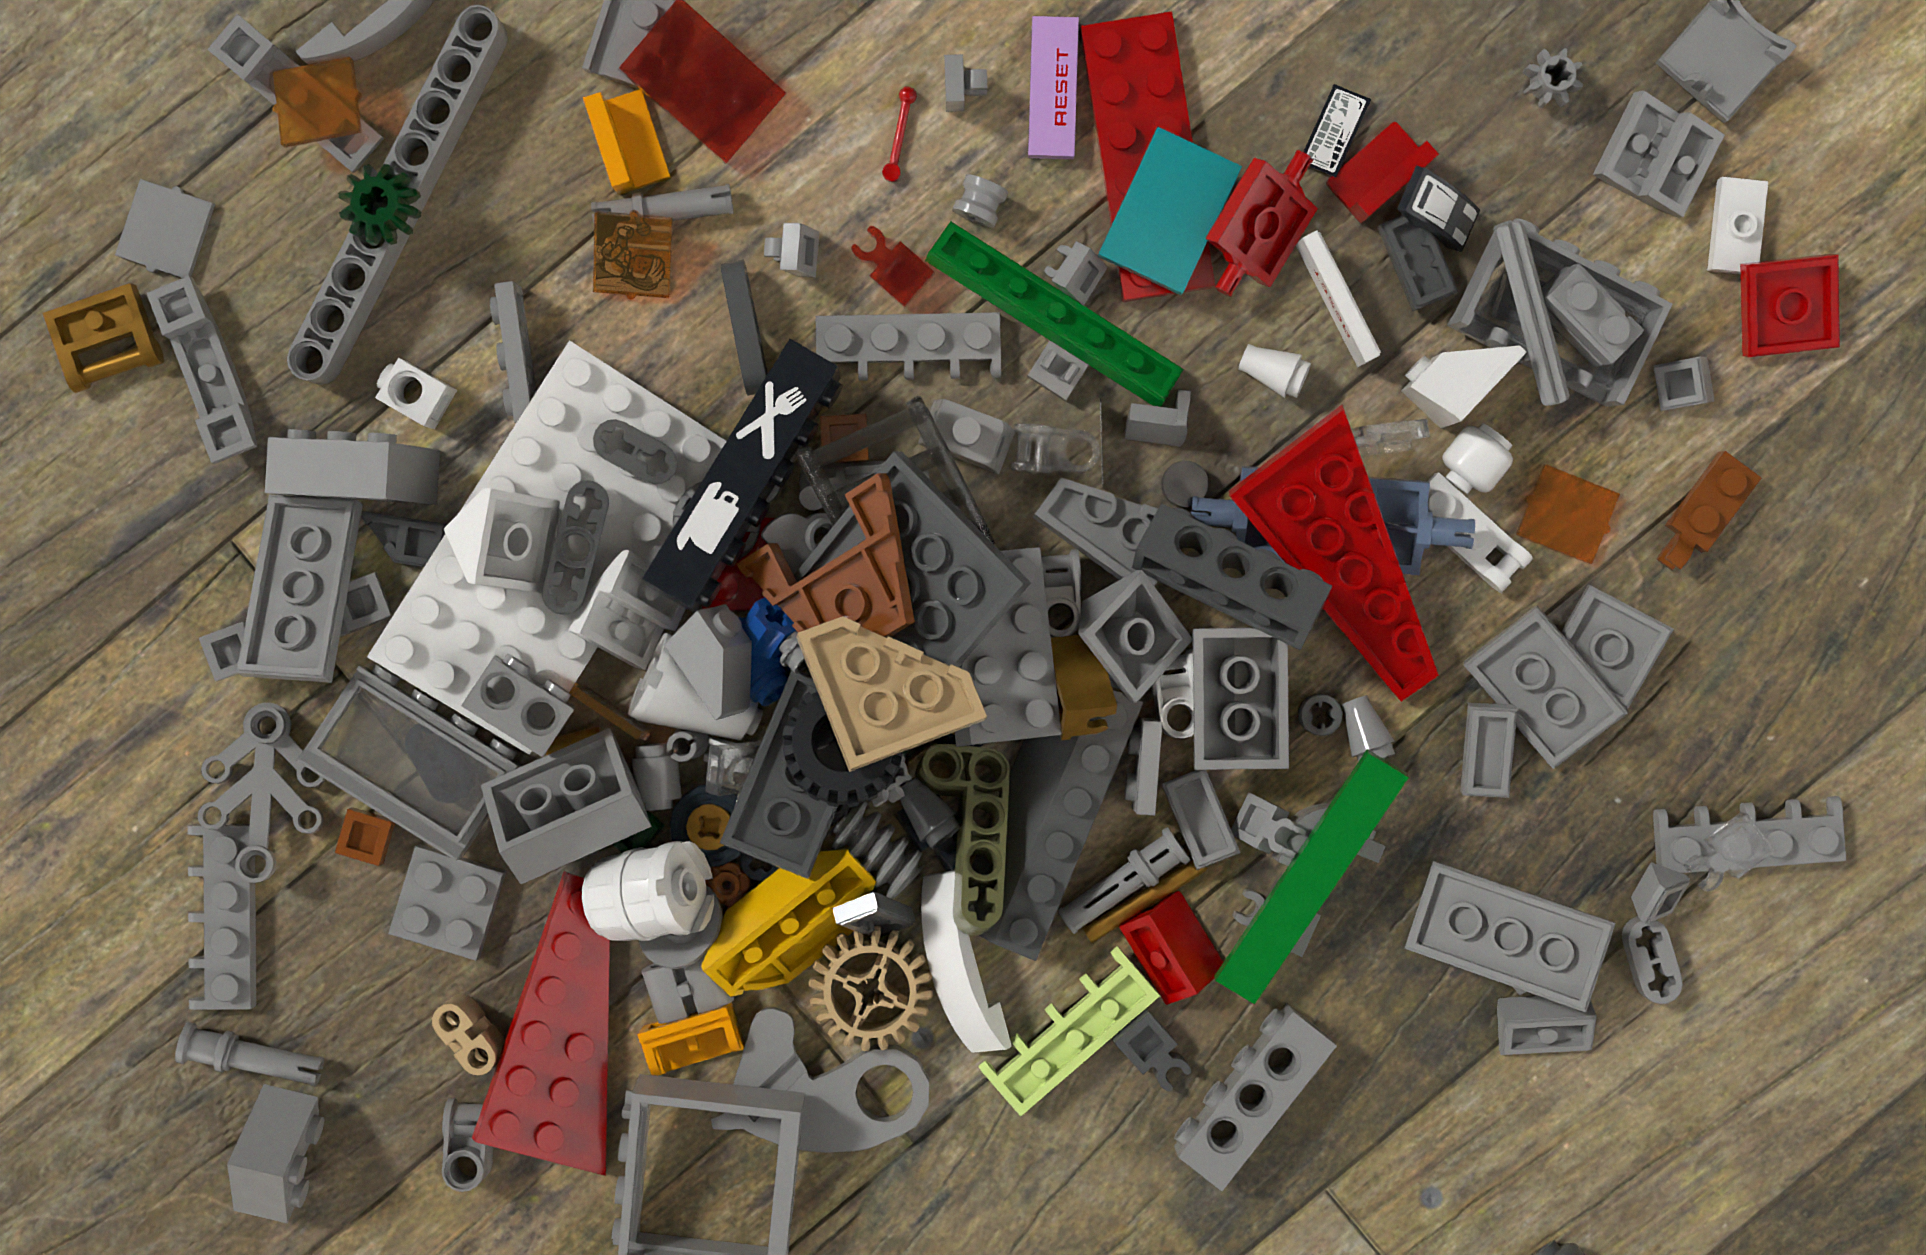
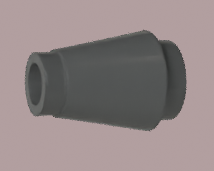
(928, 814)

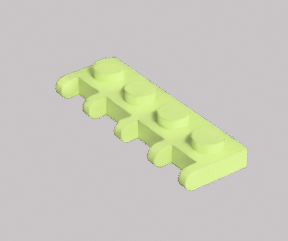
(1072, 1035)

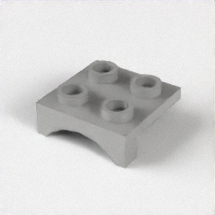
(1724, 56)

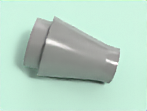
(1366, 729)

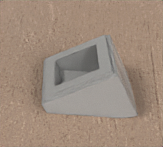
(1684, 383)

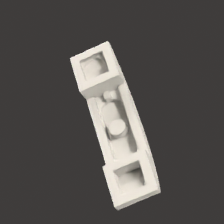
(956, 971)

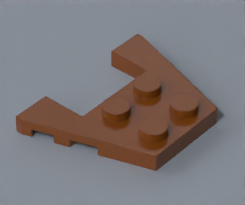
(861, 584)

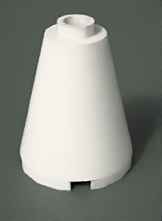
(671, 701)

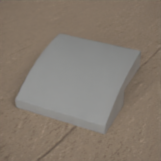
(1658, 154)

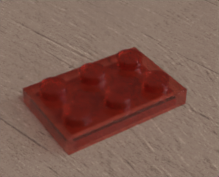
(702, 80)

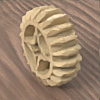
(851, 979)

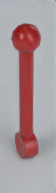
(891, 171)

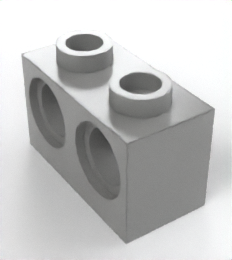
(512, 715)

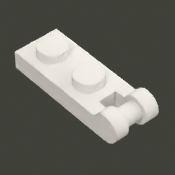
(1449, 502)

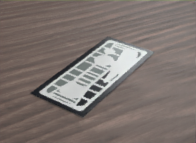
(1336, 129)

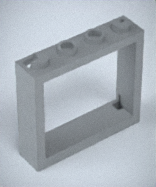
(710, 1097)

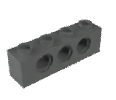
(1242, 597)

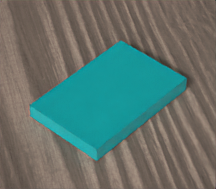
(1169, 211)

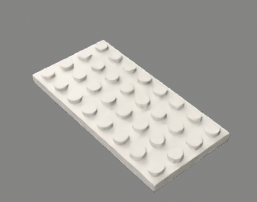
(454, 628)

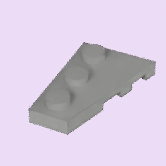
(1097, 524)

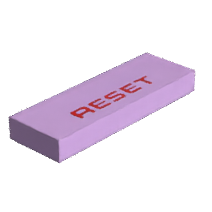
(1053, 87)

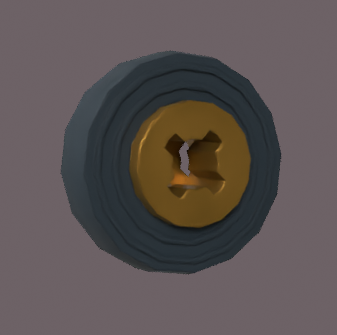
(688, 825)

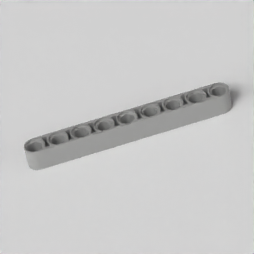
(415, 132)

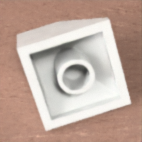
(1457, 381)

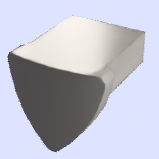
(1159, 423)

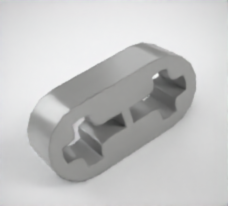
(1641, 962)

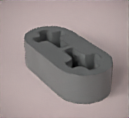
(640, 441)

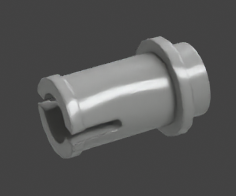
(684, 752)

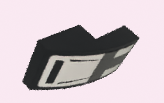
(1438, 207)

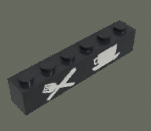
(743, 477)

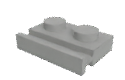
(618, 32)
(1142, 784)

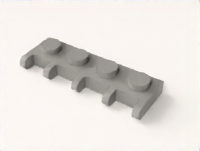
(910, 340)
(1794, 837)
(227, 920)

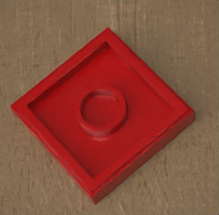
(1790, 305)

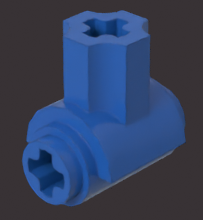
(767, 629)

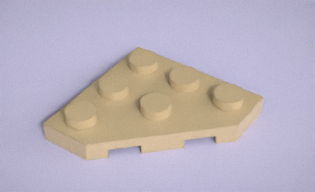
(884, 691)

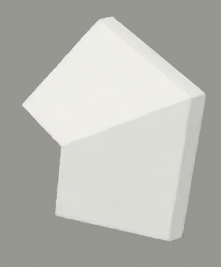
(504, 539)

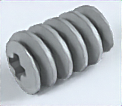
(876, 849)

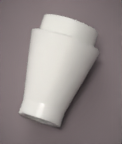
(1276, 369)

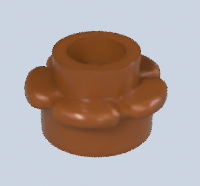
(739, 883)

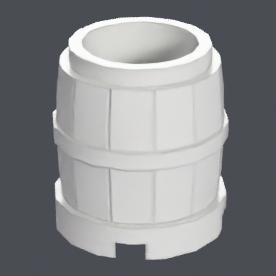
(649, 893)

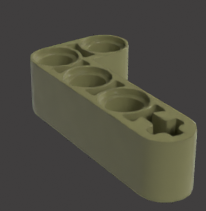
(971, 838)

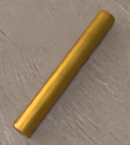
(1142, 901)

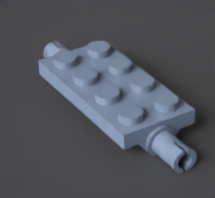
(1402, 508)

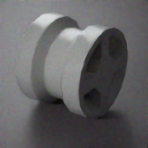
(980, 201)

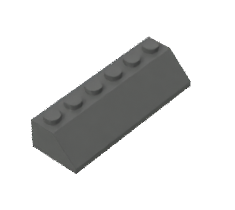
(1050, 812)

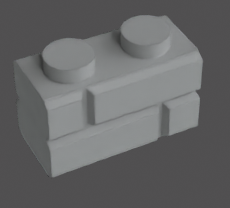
(1588, 316)

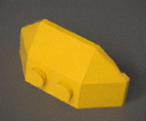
(784, 924)

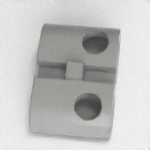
(682, 991)

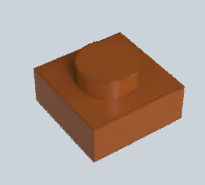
(838, 426)
(365, 836)

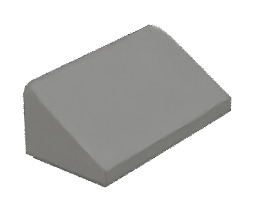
(1543, 1026)

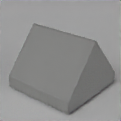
(1658, 892)

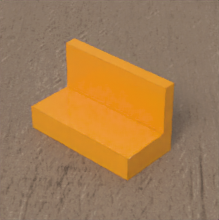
(627, 140)

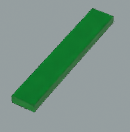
(1054, 314)
(1311, 876)

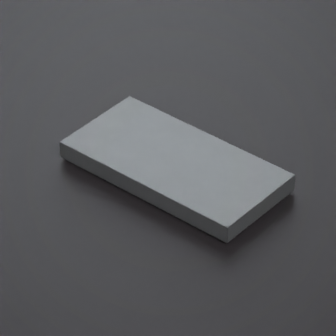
(300, 588)
(1510, 936)

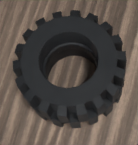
(818, 780)

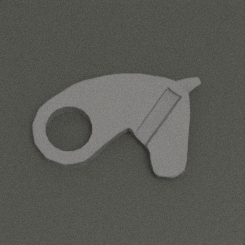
(832, 1110)

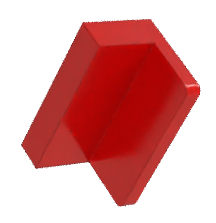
(1379, 171)
(1173, 948)

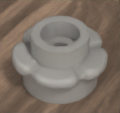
(792, 654)

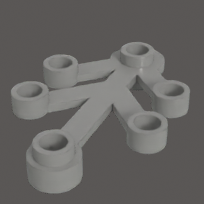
(262, 784)

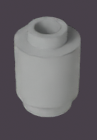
(656, 776)

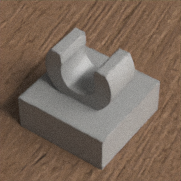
(962, 82)
(795, 250)
(1078, 272)
(1057, 370)

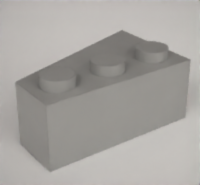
(351, 468)

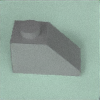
(715, 659)

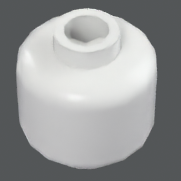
(1477, 459)

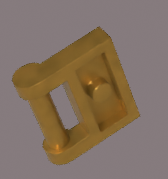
(99, 322)

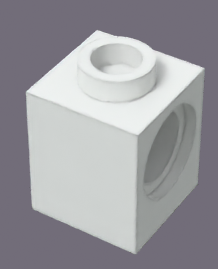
(434, 398)

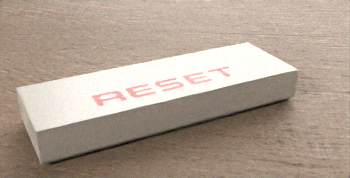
(1338, 298)

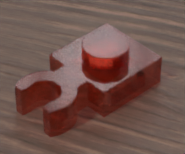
(897, 271)

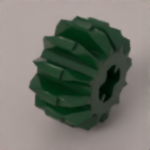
(375, 188)

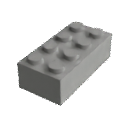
(1016, 667)

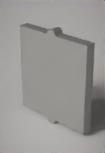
(165, 229)

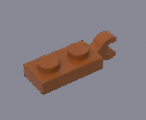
(1708, 508)

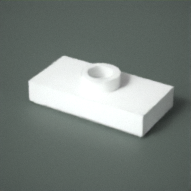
(1737, 224)

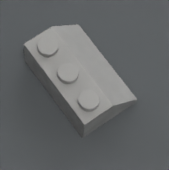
(1240, 699)
(564, 806)

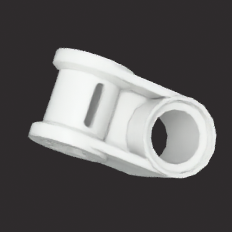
(1175, 690)

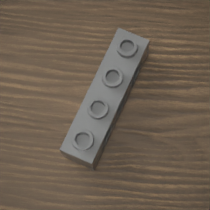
(1222, 1158)

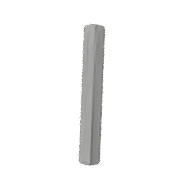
(1532, 313)

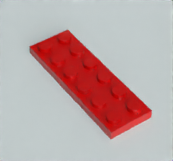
(1133, 91)

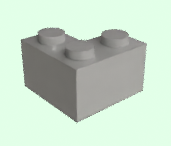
(270, 1154)

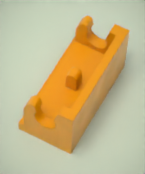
(690, 1039)

